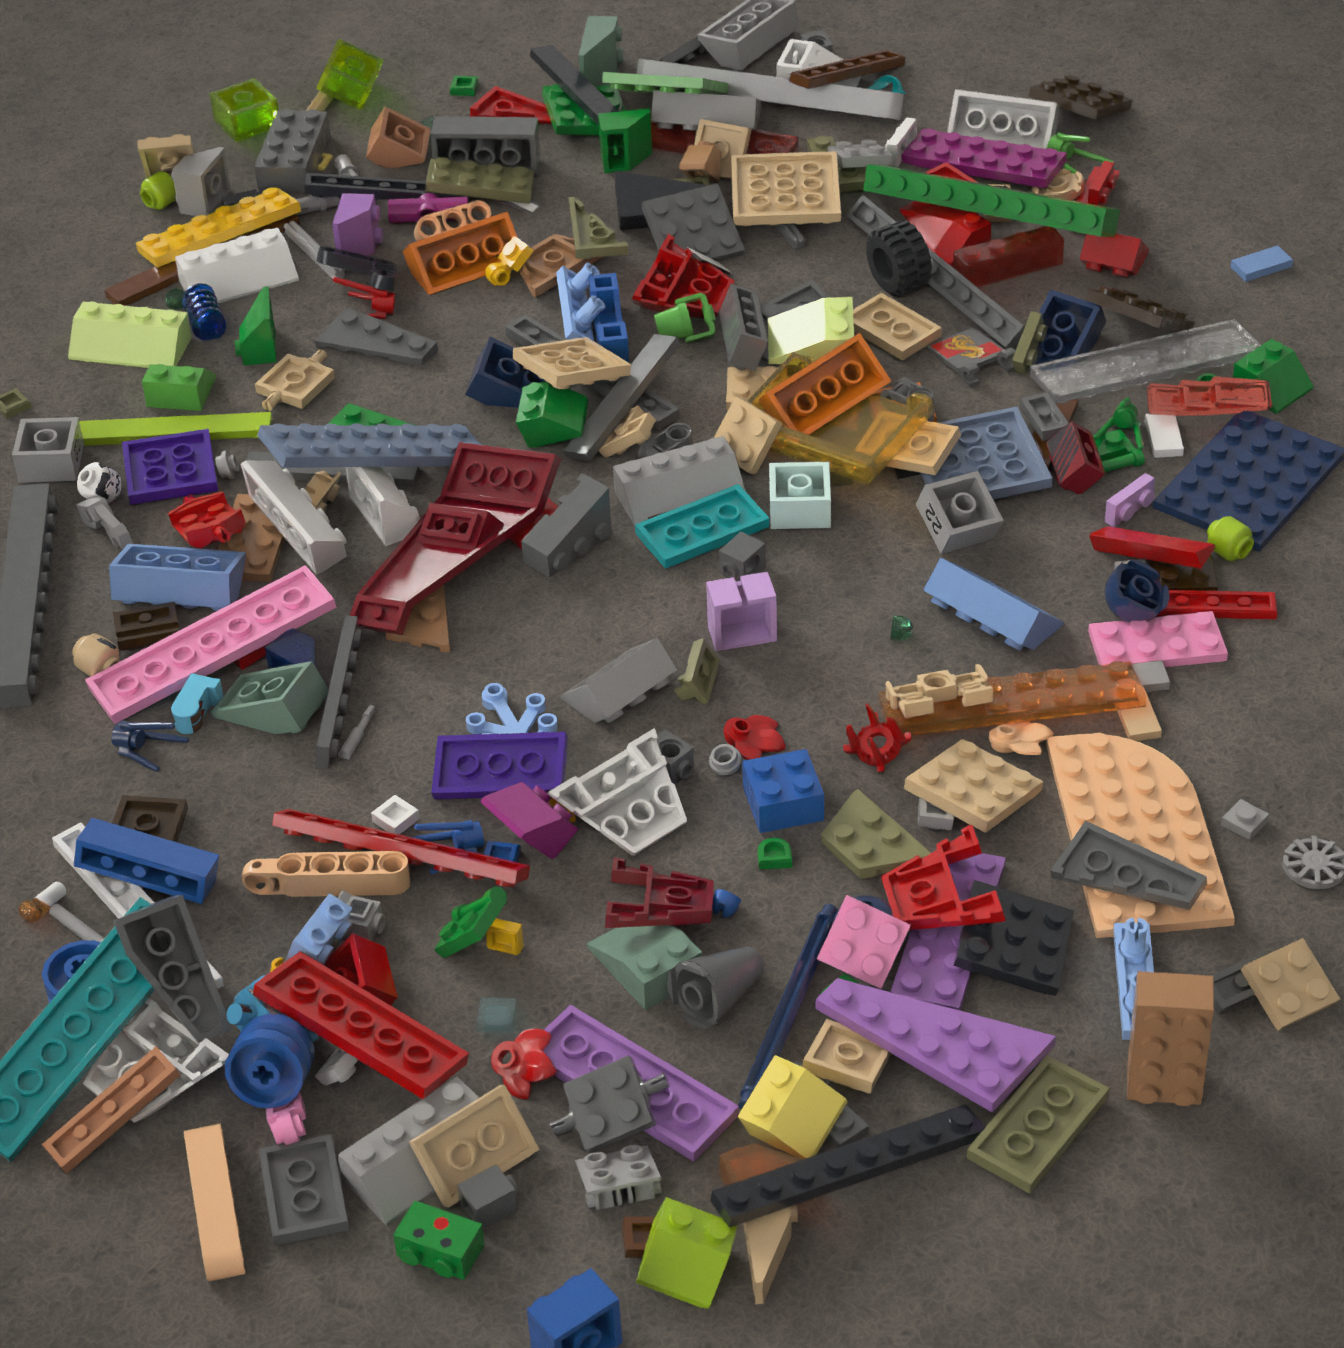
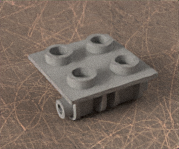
(619, 1170)

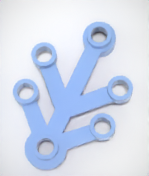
(495, 698)

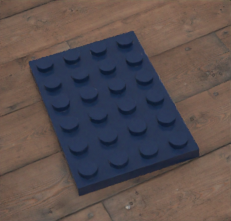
(1251, 473)

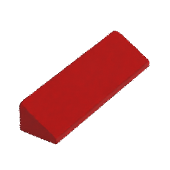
(1151, 546)

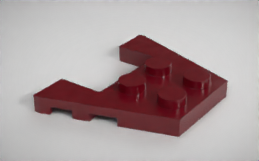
(667, 898)

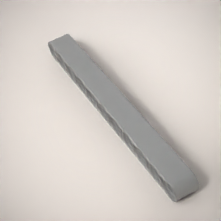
(781, 91)

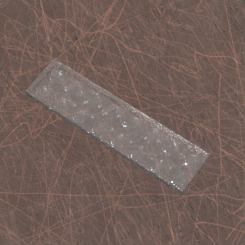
(1143, 361)

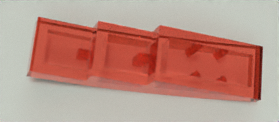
(1215, 397)

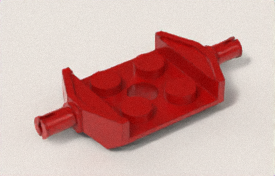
(206, 519)

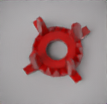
(876, 756)

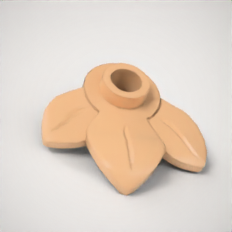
(1019, 737)

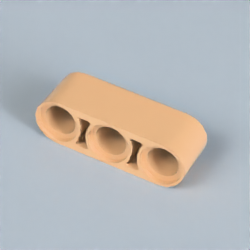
(460, 213)

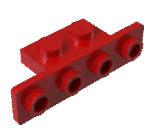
(1099, 184)

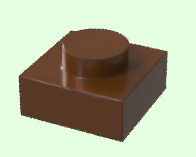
(635, 1235)

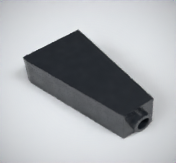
(635, 188)

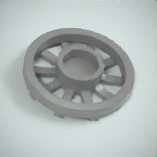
(1314, 862)

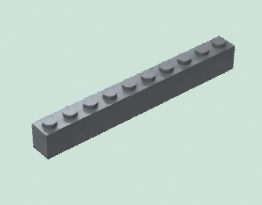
(23, 591)

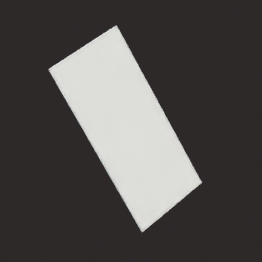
(709, 260)

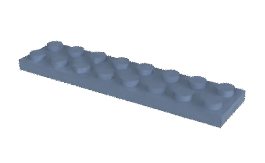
(363, 445)

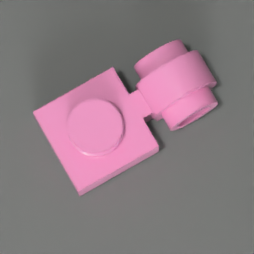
(287, 1121)

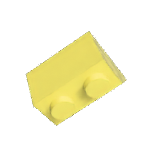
(791, 1109)

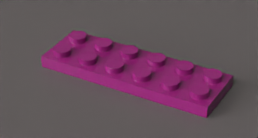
(985, 157)

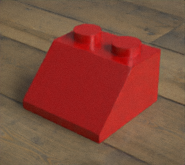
(1117, 253)
(364, 965)

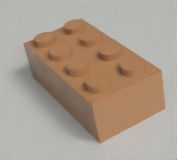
(1169, 1038)

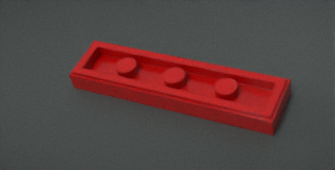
(1223, 604)

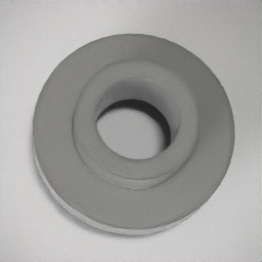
(227, 465)
(723, 753)

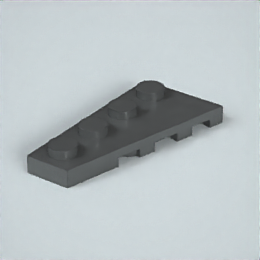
(1122, 867)

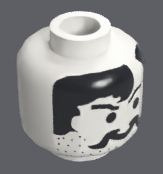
(99, 481)

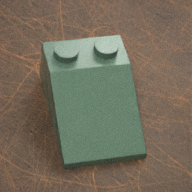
(600, 48)
(274, 698)
(643, 958)

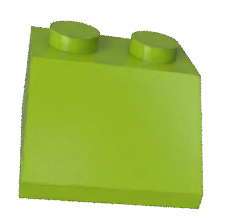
(686, 1253)

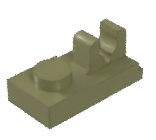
(700, 673)

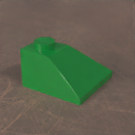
(258, 333)

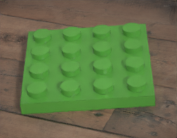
(647, 83)

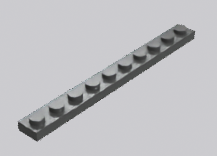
(950, 282)

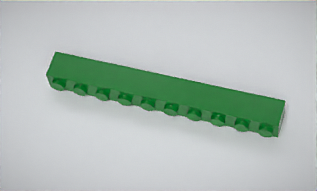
(992, 200)

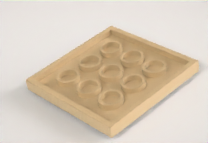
(785, 188)

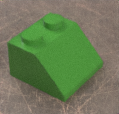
(177, 387)

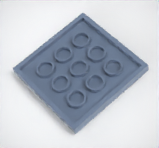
(1001, 451)

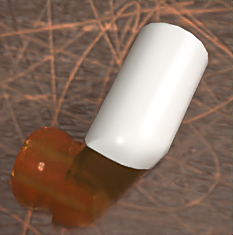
(38, 907)

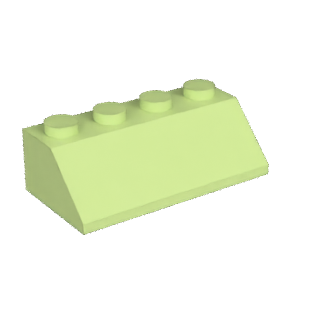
(128, 335)

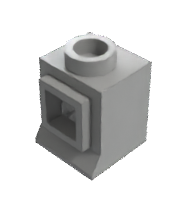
(365, 916)

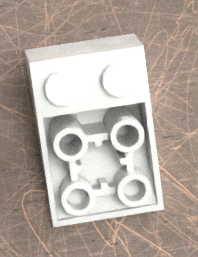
(807, 54)

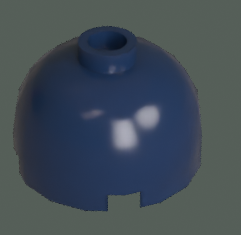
(1135, 592)

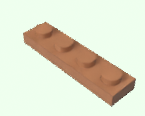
(111, 1109)

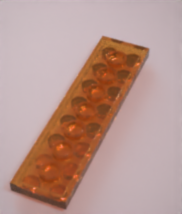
(1032, 698)

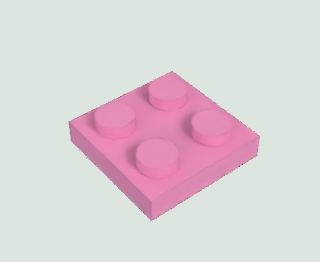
(863, 941)

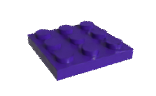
(169, 466)

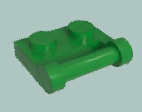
(1118, 451)
(470, 922)

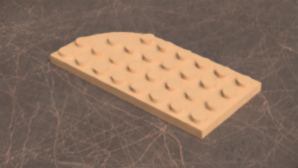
(1150, 803)

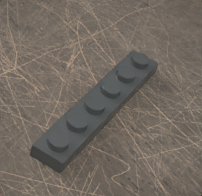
(336, 700)

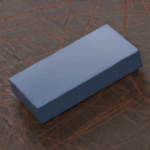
(1261, 263)

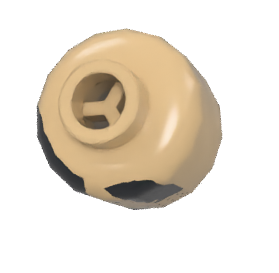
(95, 654)

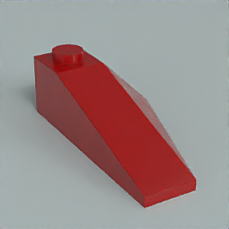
(947, 227)

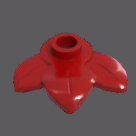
(753, 736)
(527, 1062)

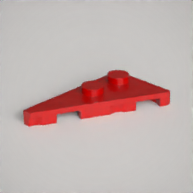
(505, 103)

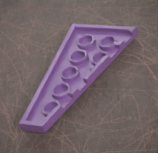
(957, 1048)

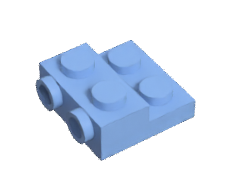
(322, 929)

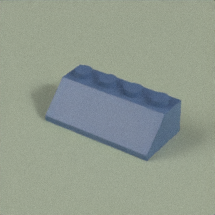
(177, 575)
(990, 605)

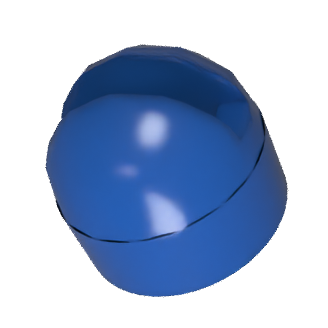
(725, 901)

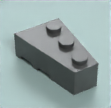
(571, 529)

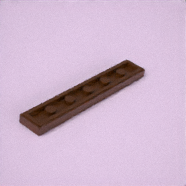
(847, 69)

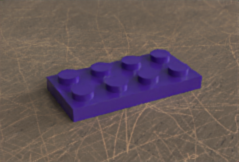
(490, 762)

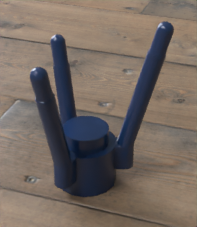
(131, 735)

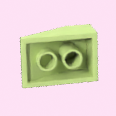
(810, 329)

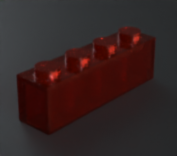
(1010, 256)

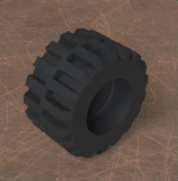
(898, 258)

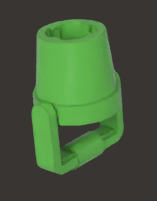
(678, 323)

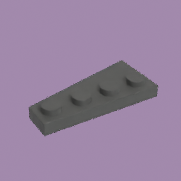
(374, 338)

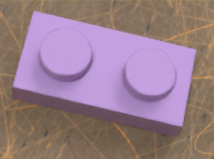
(1129, 500)

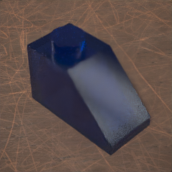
(291, 649)

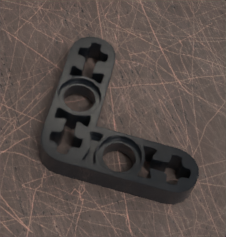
(381, 271)

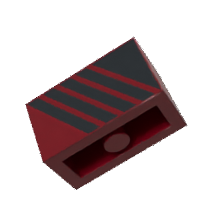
(1075, 458)

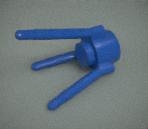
(465, 835)

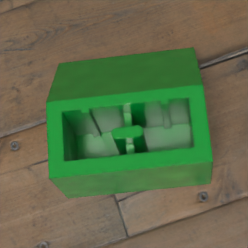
(624, 139)

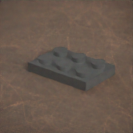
(303, 1190)

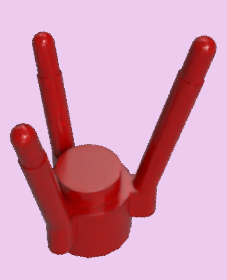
(382, 300)

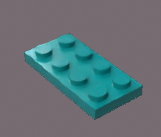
(701, 525)

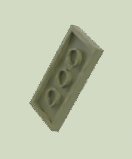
(479, 180)
(1038, 1124)

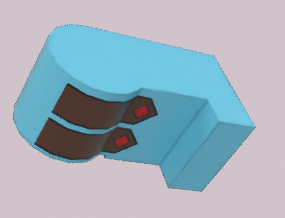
(194, 701)

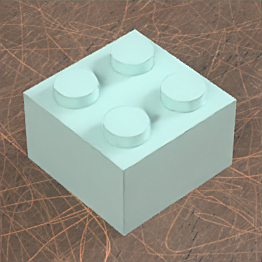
(800, 495)

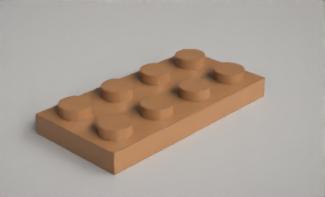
(258, 539)

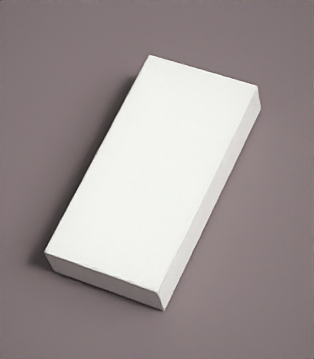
(1164, 435)

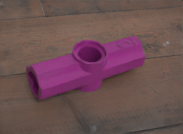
(413, 209)

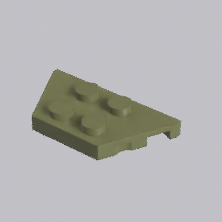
(869, 838)

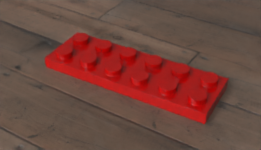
(361, 1024)

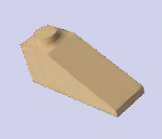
(766, 1244)

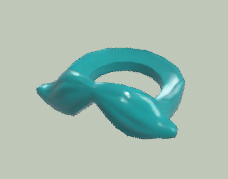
(882, 82)

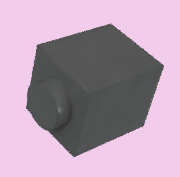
(488, 1196)

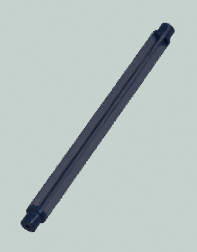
(790, 1001)

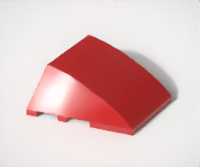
(679, 275)

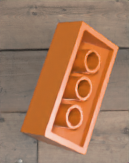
(458, 253)
(826, 387)

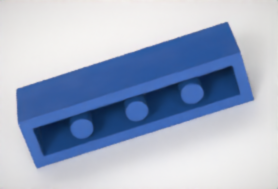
(146, 860)

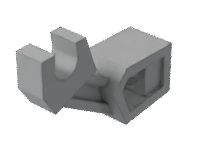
(97, 513)

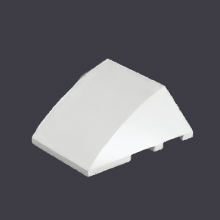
(627, 796)
(141, 1034)

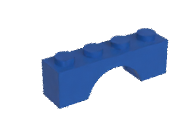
(608, 324)

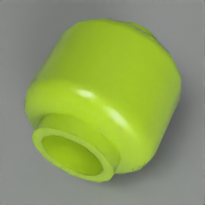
(158, 191)
(1231, 538)

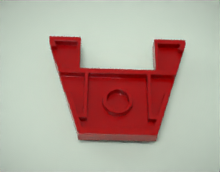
(925, 892)

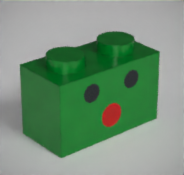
(438, 1240)

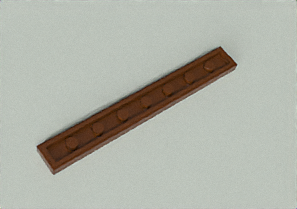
(166, 275)

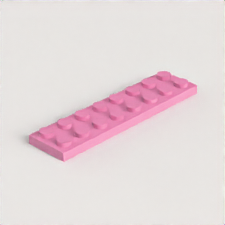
(210, 643)

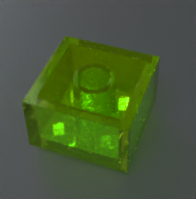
(349, 74)
(244, 109)

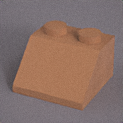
(397, 140)

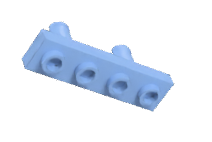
(576, 308)
(1132, 954)

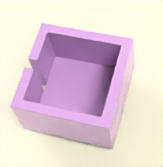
(741, 611)

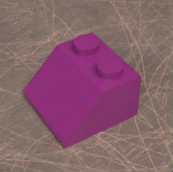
(532, 817)

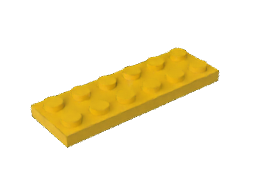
(218, 227)

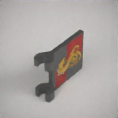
(969, 352)

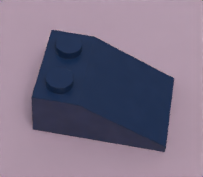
(1071, 326)
(499, 378)

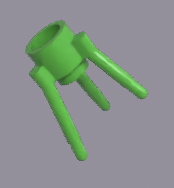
(1063, 144)

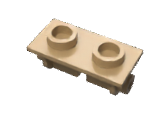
(323, 488)

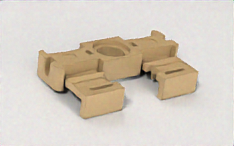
(919, 697)

